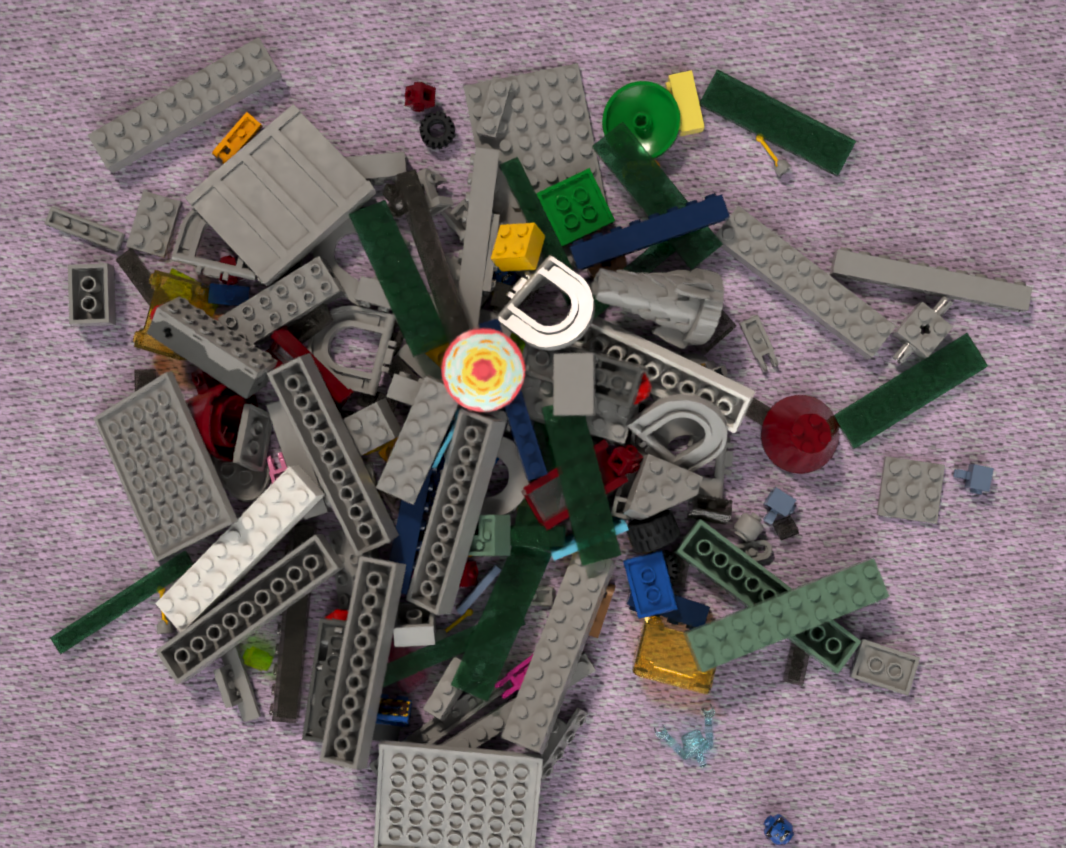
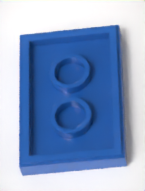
(650, 584)

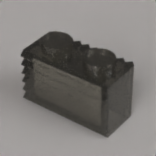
(710, 509)

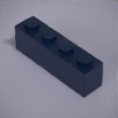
(688, 612)

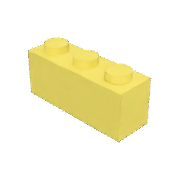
(684, 92)

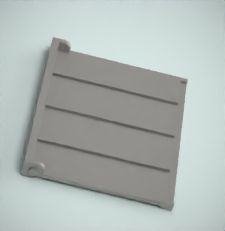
(280, 195)

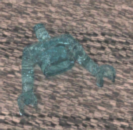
(693, 742)

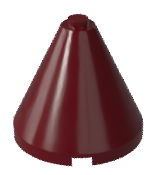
(218, 419)

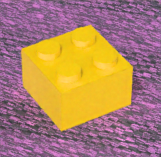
(518, 247)

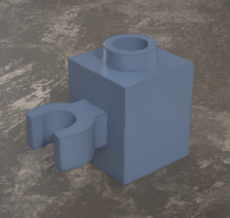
(977, 478)
(779, 503)

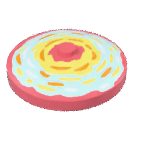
(483, 370)

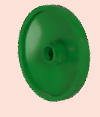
(647, 112)

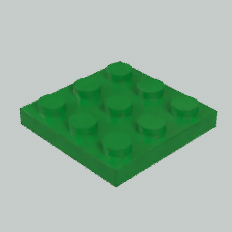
(575, 207)

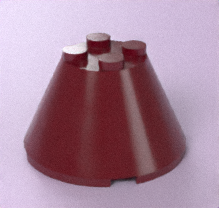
(800, 434)

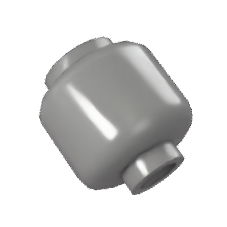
(748, 527)

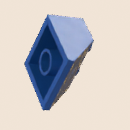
(394, 711)

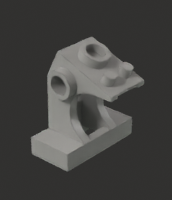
(429, 181)

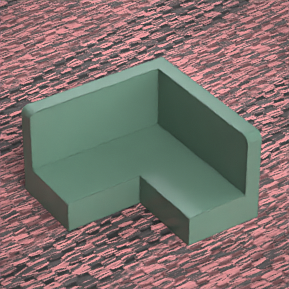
(492, 537)

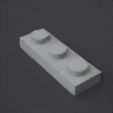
(494, 107)

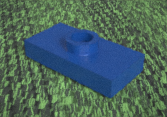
(228, 294)

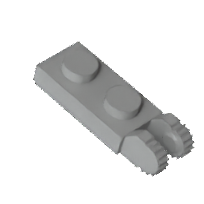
(758, 341)

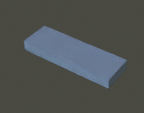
(478, 589)

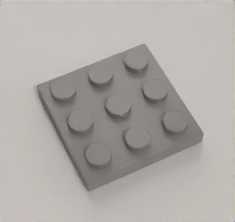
(910, 489)

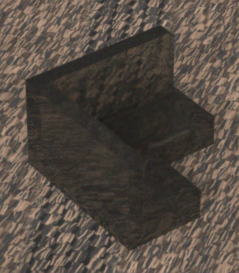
(723, 328)

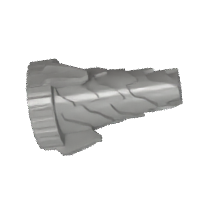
(679, 301)

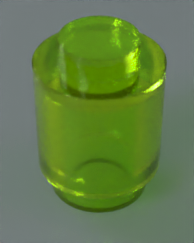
(257, 659)

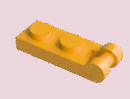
(237, 137)

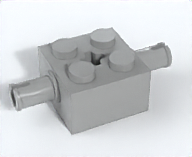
(934, 330)

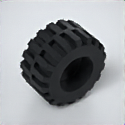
(653, 532)

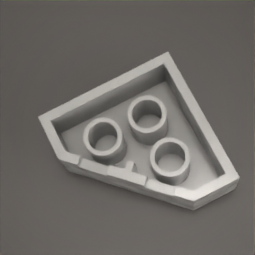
(659, 487)

